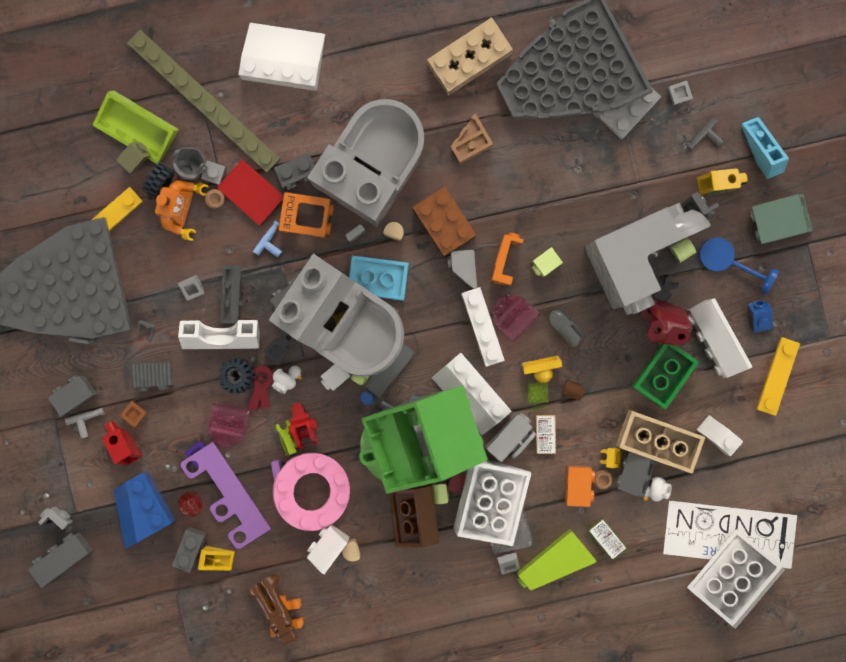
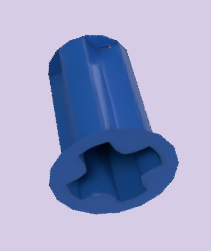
(367, 397)

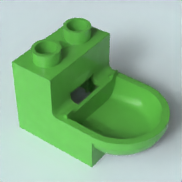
(393, 450)

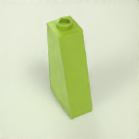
(556, 561)

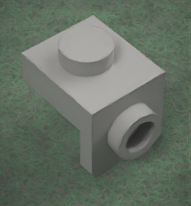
(58, 516)

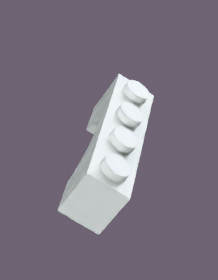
(482, 327)
(242, 335)

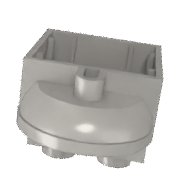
(386, 139)
(623, 255)
(365, 337)

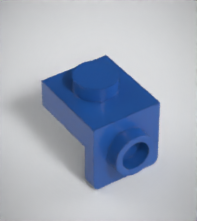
(761, 316)

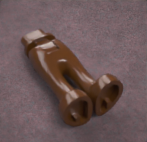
(279, 618)

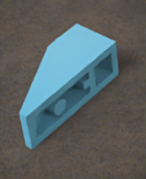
(765, 149)

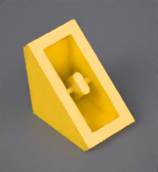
(215, 559)

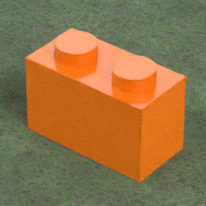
(579, 486)

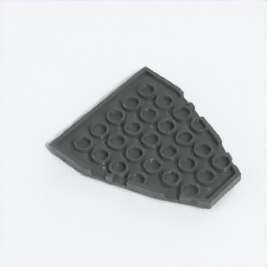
(574, 68)
(66, 285)

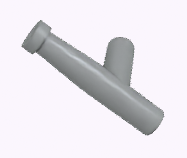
(79, 419)

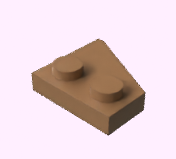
(472, 141)

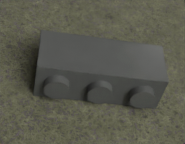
(59, 559)

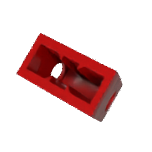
(120, 445)

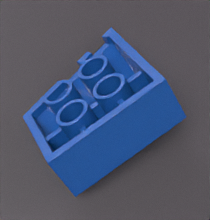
(141, 509)

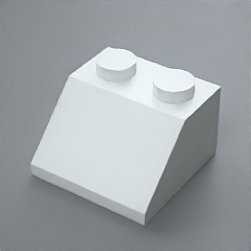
(327, 548)

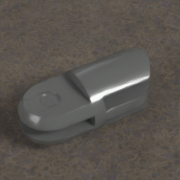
(566, 327)

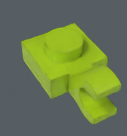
(288, 442)

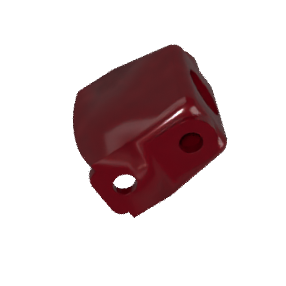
(670, 321)

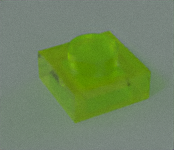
(537, 392)

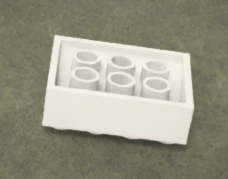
(282, 56)
(492, 502)
(736, 578)

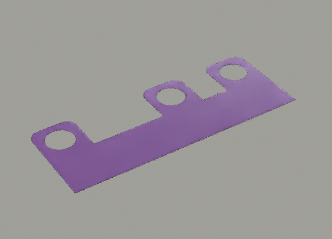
(234, 494)

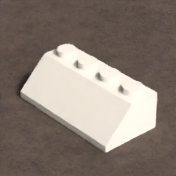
(718, 338)
(485, 404)

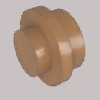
(214, 198)
(603, 479)

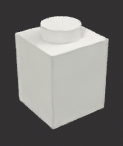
(334, 377)

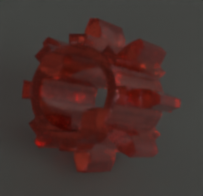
(190, 504)

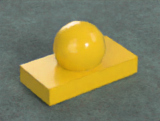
(542, 368)

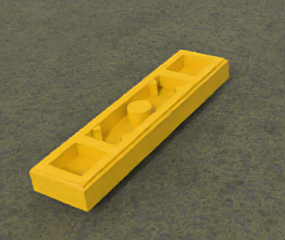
(120, 208)
(778, 376)

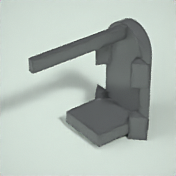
(148, 325)

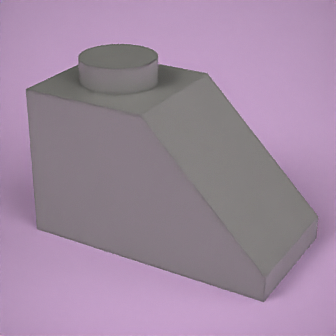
(464, 266)

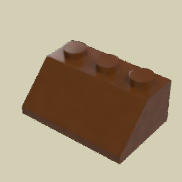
(414, 517)

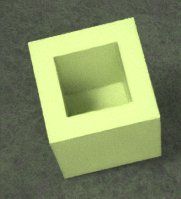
(546, 262)

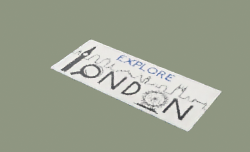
(703, 529)

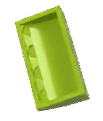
(132, 123)

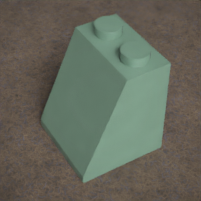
(781, 218)

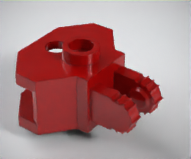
(302, 425)

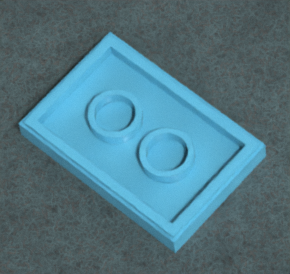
(380, 276)

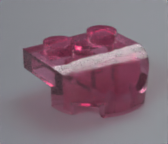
(513, 315)
(227, 424)

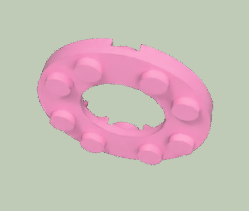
(284, 488)

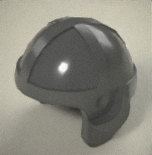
(188, 163)

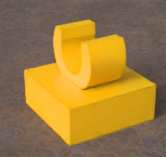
(613, 457)

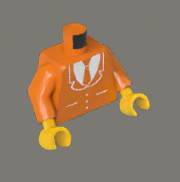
(174, 206)

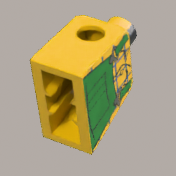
(721, 181)

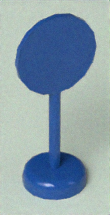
(719, 254)

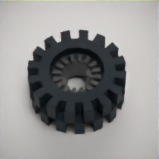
(158, 178)
(228, 379)

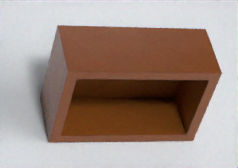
(444, 221)

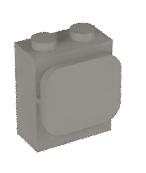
(511, 437)

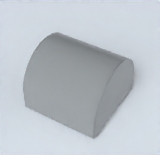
(191, 287)

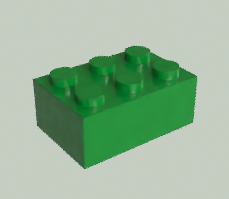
(664, 374)

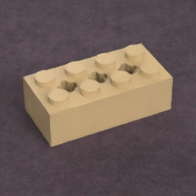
(470, 44)
(664, 453)

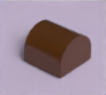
(573, 389)

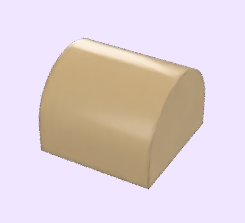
(394, 231)
(351, 550)

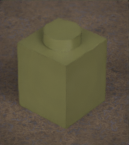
(133, 156)

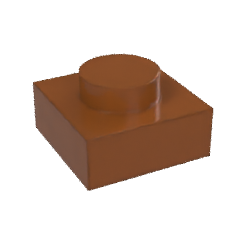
(133, 414)

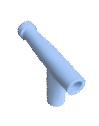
(264, 243)

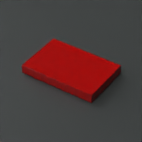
(251, 192)

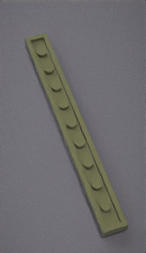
(203, 101)

